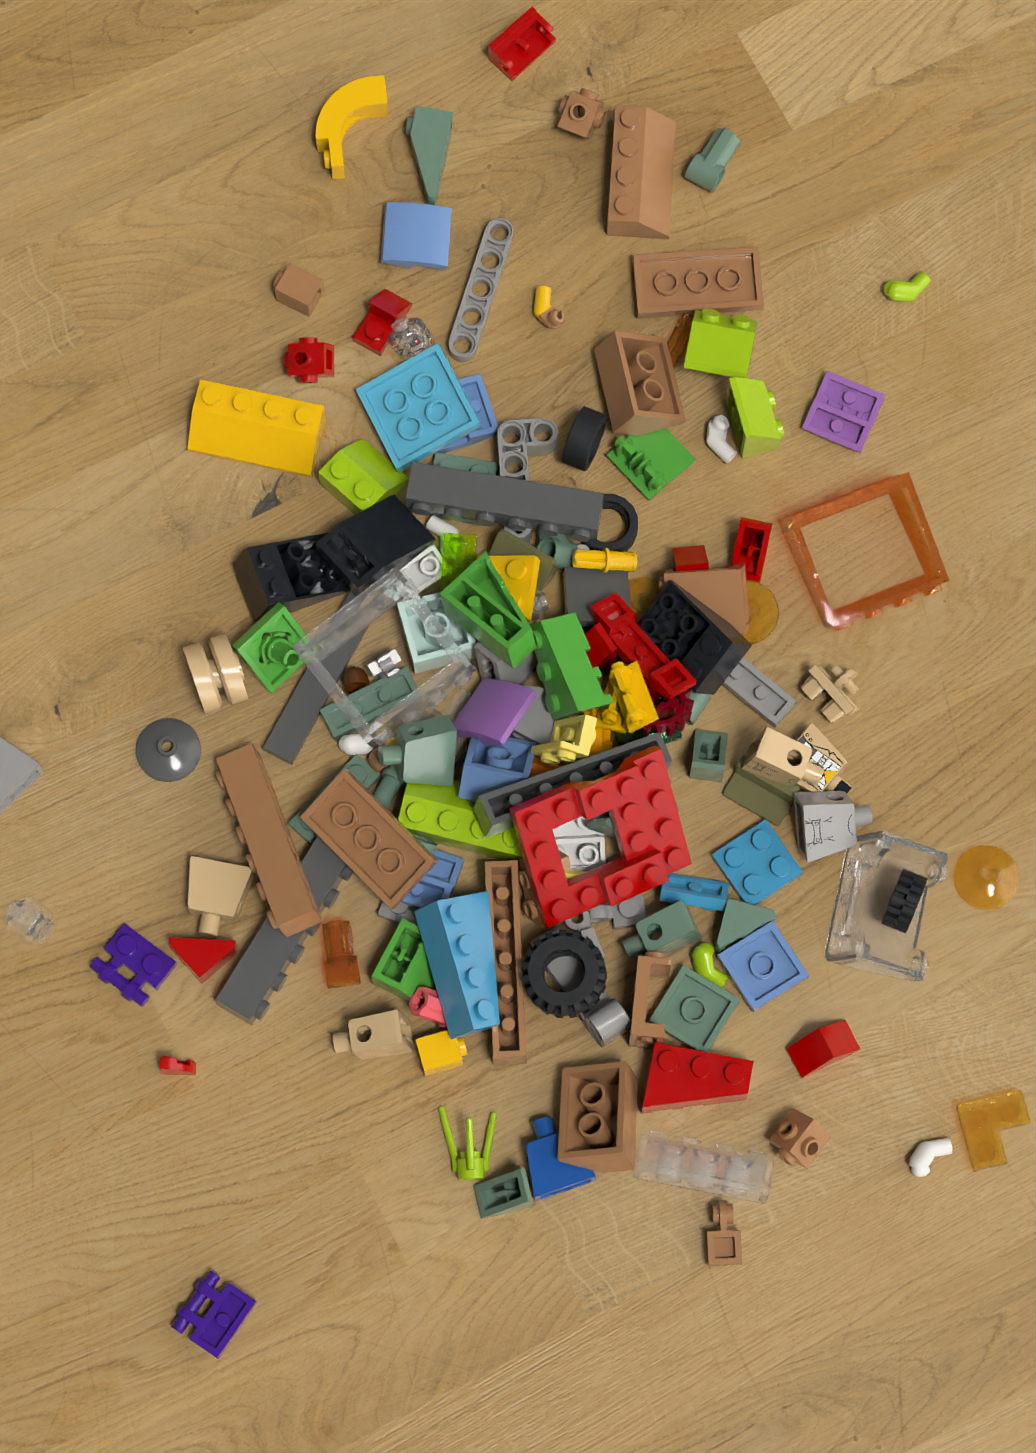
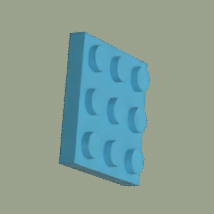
(418, 407)

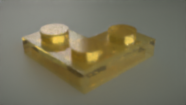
(983, 1121)

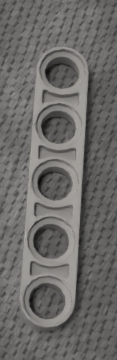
(481, 305)

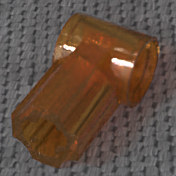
(340, 961)

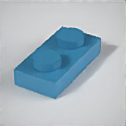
(695, 891)

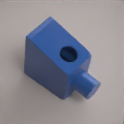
(546, 1172)

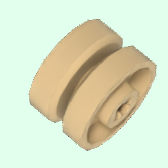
(216, 673)

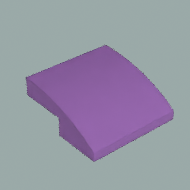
(843, 411)
(493, 711)

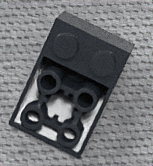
(374, 543)
(286, 574)
(695, 636)

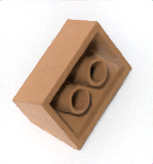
(639, 383)
(598, 1117)

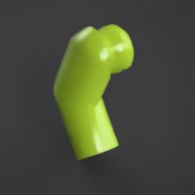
(904, 290)
(704, 964)

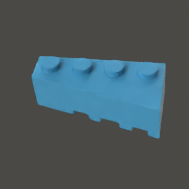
(462, 961)

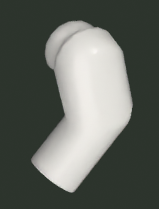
(717, 436)
(440, 527)
(925, 1154)

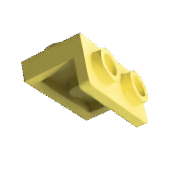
(569, 740)

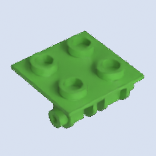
(650, 460)

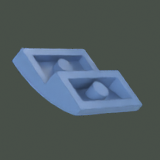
(416, 235)
(478, 397)
(438, 882)

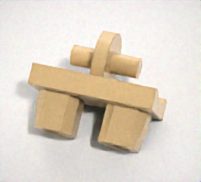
(821, 681)

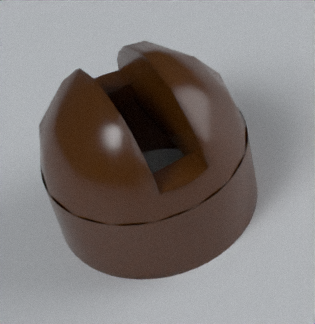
(355, 679)

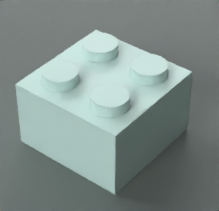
(422, 646)

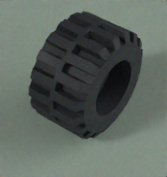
(557, 946)

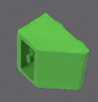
(404, 963)

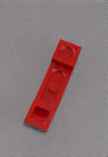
(633, 645)

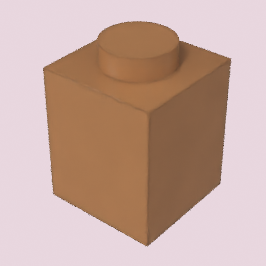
(298, 289)

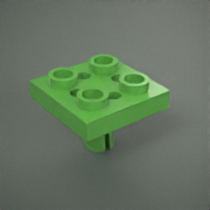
(277, 654)

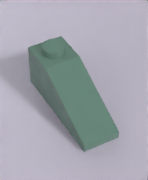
(430, 141)

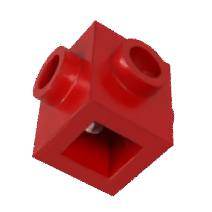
(309, 360)

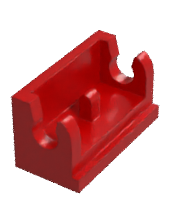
(521, 44)

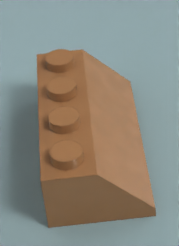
(641, 173)

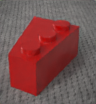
(694, 1078)

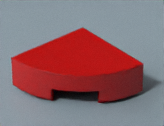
(171, 1066)

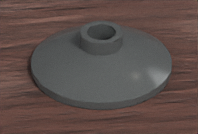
(173, 764)

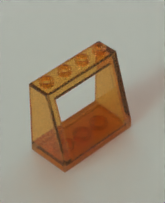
(916, 526)

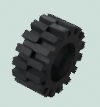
(904, 901)

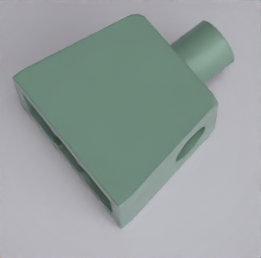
(423, 751)
(676, 927)

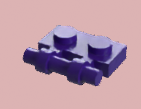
(138, 956)
(222, 1320)

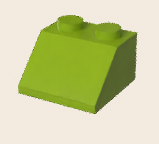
(720, 343)
(753, 416)
(361, 477)

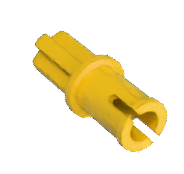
(605, 560)

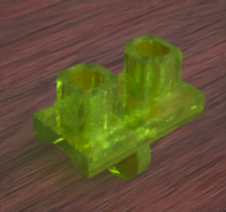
(458, 555)

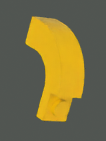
(348, 105)

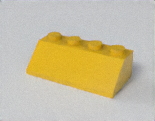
(256, 428)

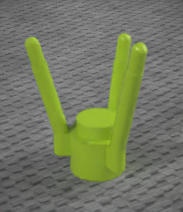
(470, 1164)

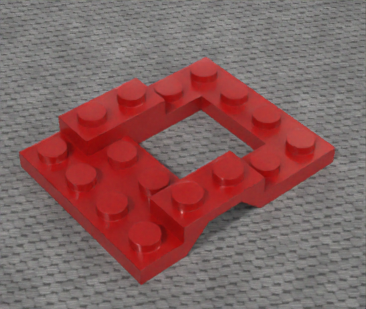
(644, 827)

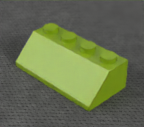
(451, 821)

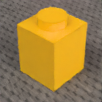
(440, 1052)

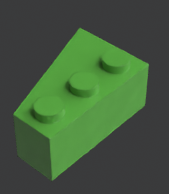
(489, 612)
(565, 667)

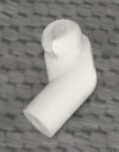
(354, 744)

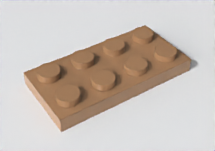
(698, 281)
(369, 838)

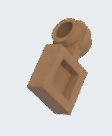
(724, 1245)

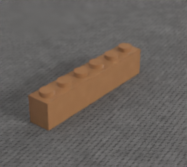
(268, 841)
(504, 902)

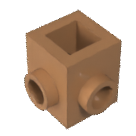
(570, 110)
(799, 1139)

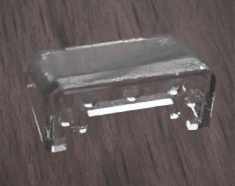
(861, 900)

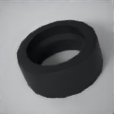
(584, 438)
(620, 504)

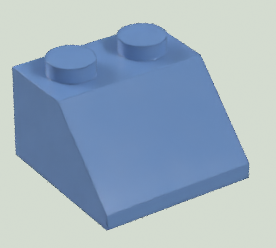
(494, 766)

